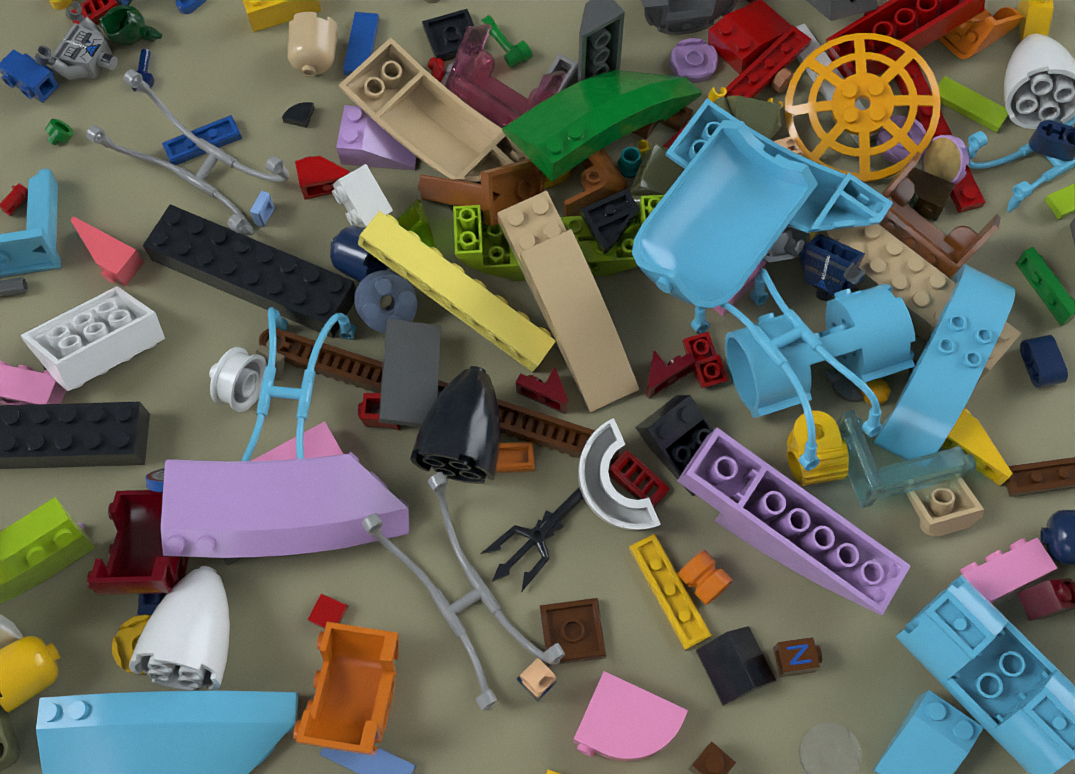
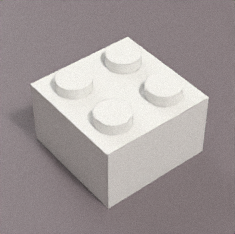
(360, 196)

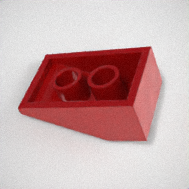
(746, 34)

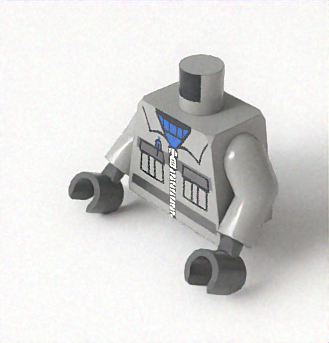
(81, 51)

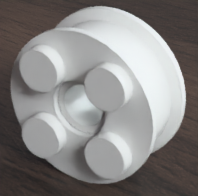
(237, 379)

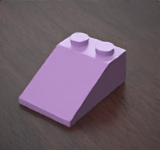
(365, 142)

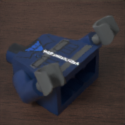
(827, 264)

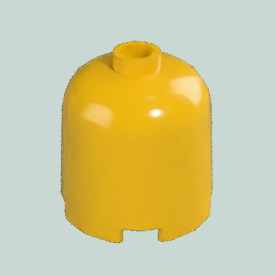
(26, 670)

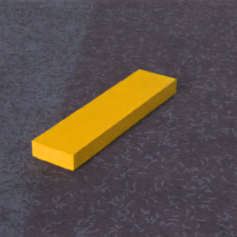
(670, 592)

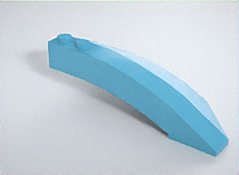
(835, 202)

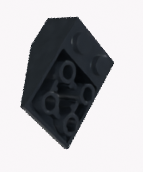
(675, 433)

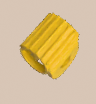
(830, 450)

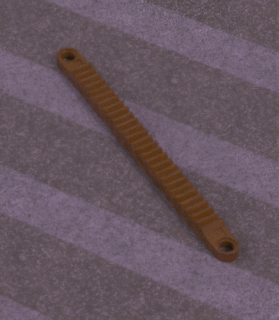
(367, 373)

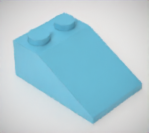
(930, 739)

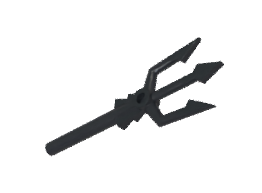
(543, 530)

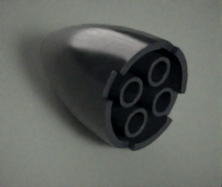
(461, 430)

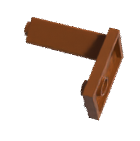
(498, 189)

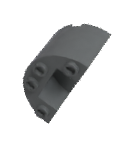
(685, 16)

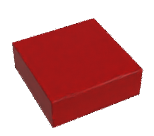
(326, 611)

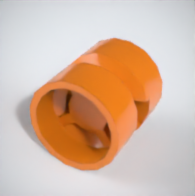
(705, 577)

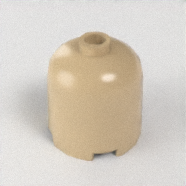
(311, 43)

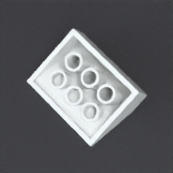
(94, 337)

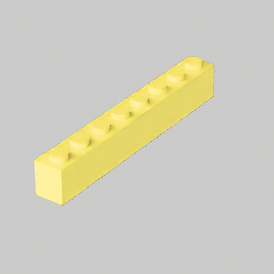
(456, 291)

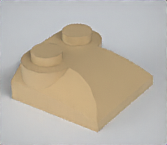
(946, 507)

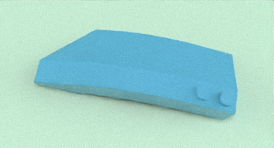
(162, 731)

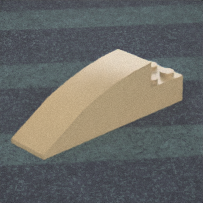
(569, 300)

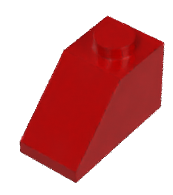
(317, 176)

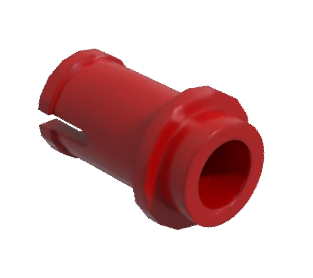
(14, 199)

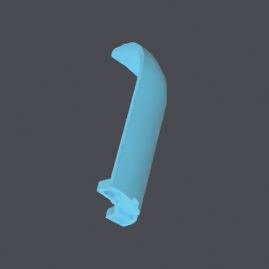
(720, 217)

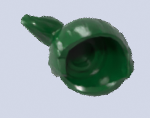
(127, 26)

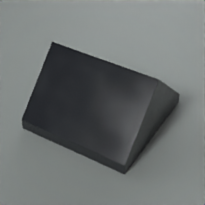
(735, 665)

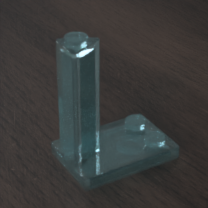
(898, 478)

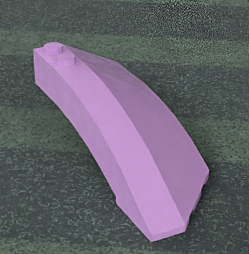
(273, 507)

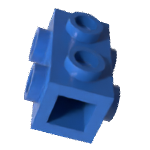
(28, 76)

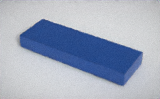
(361, 40)
(217, 133)

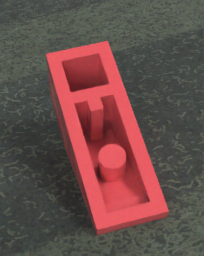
(112, 256)

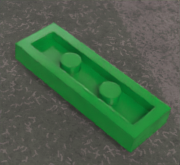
(1047, 286)

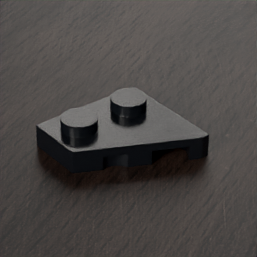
(610, 218)

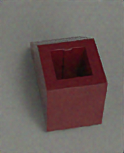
(1048, 598)

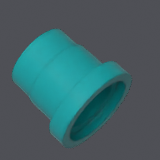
(629, 168)

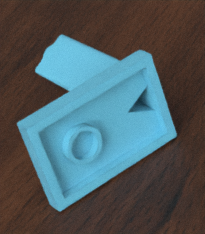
(36, 246)

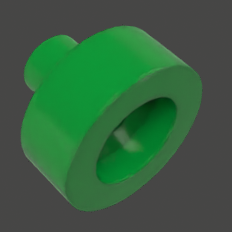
(58, 132)

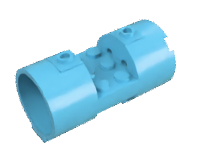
(864, 332)
(996, 676)

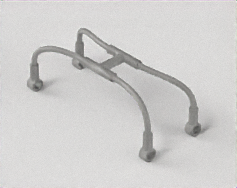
(237, 221)
(487, 699)

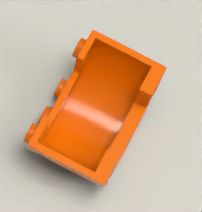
(351, 690)

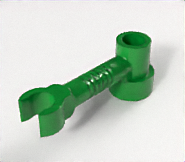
(514, 53)

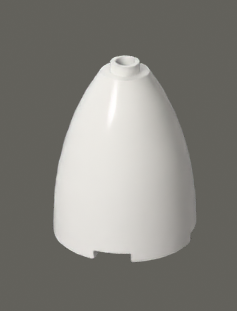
(1040, 78)
(187, 635)

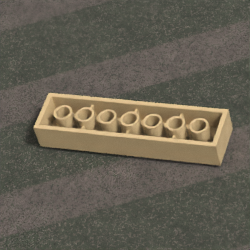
(911, 278)

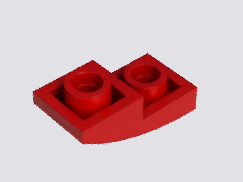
(708, 365)

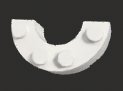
(599, 491)

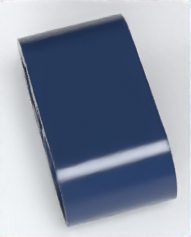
(1054, 140)
(1043, 361)

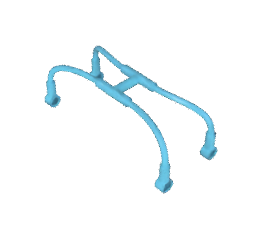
(1022, 189)
(759, 296)
(303, 394)

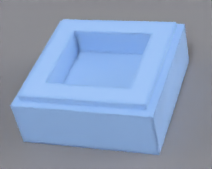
(262, 209)

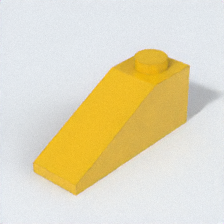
(975, 441)

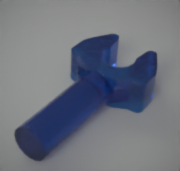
(143, 68)

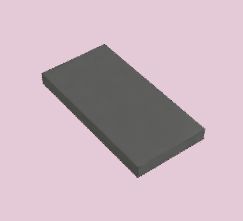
(409, 372)

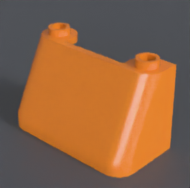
(980, 32)

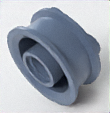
(374, 288)

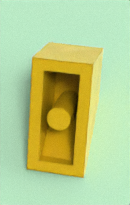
(1036, 17)

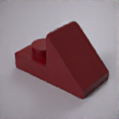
(665, 375)
(549, 394)

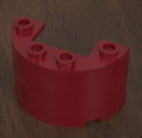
(136, 555)

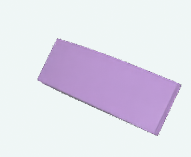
(791, 524)

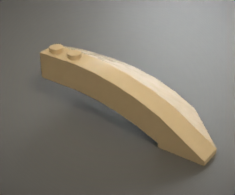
(427, 116)

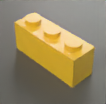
(269, 13)

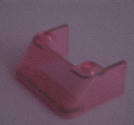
(473, 84)

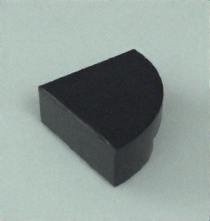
(299, 114)

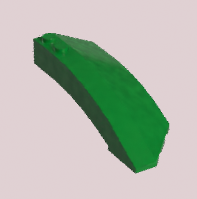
(595, 114)

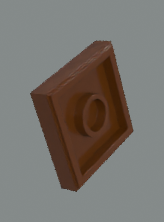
(576, 629)

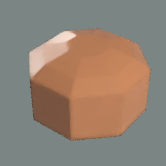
(781, 80)

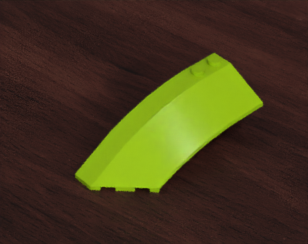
(39, 548)

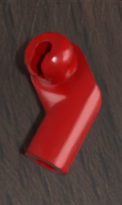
(437, 67)

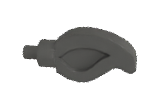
(843, 387)

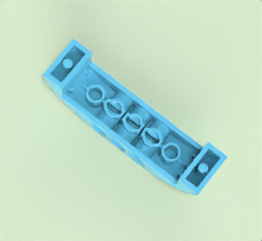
(948, 365)

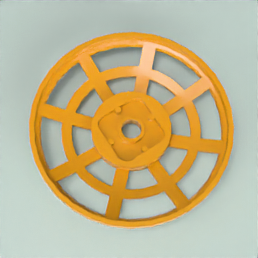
(868, 121)

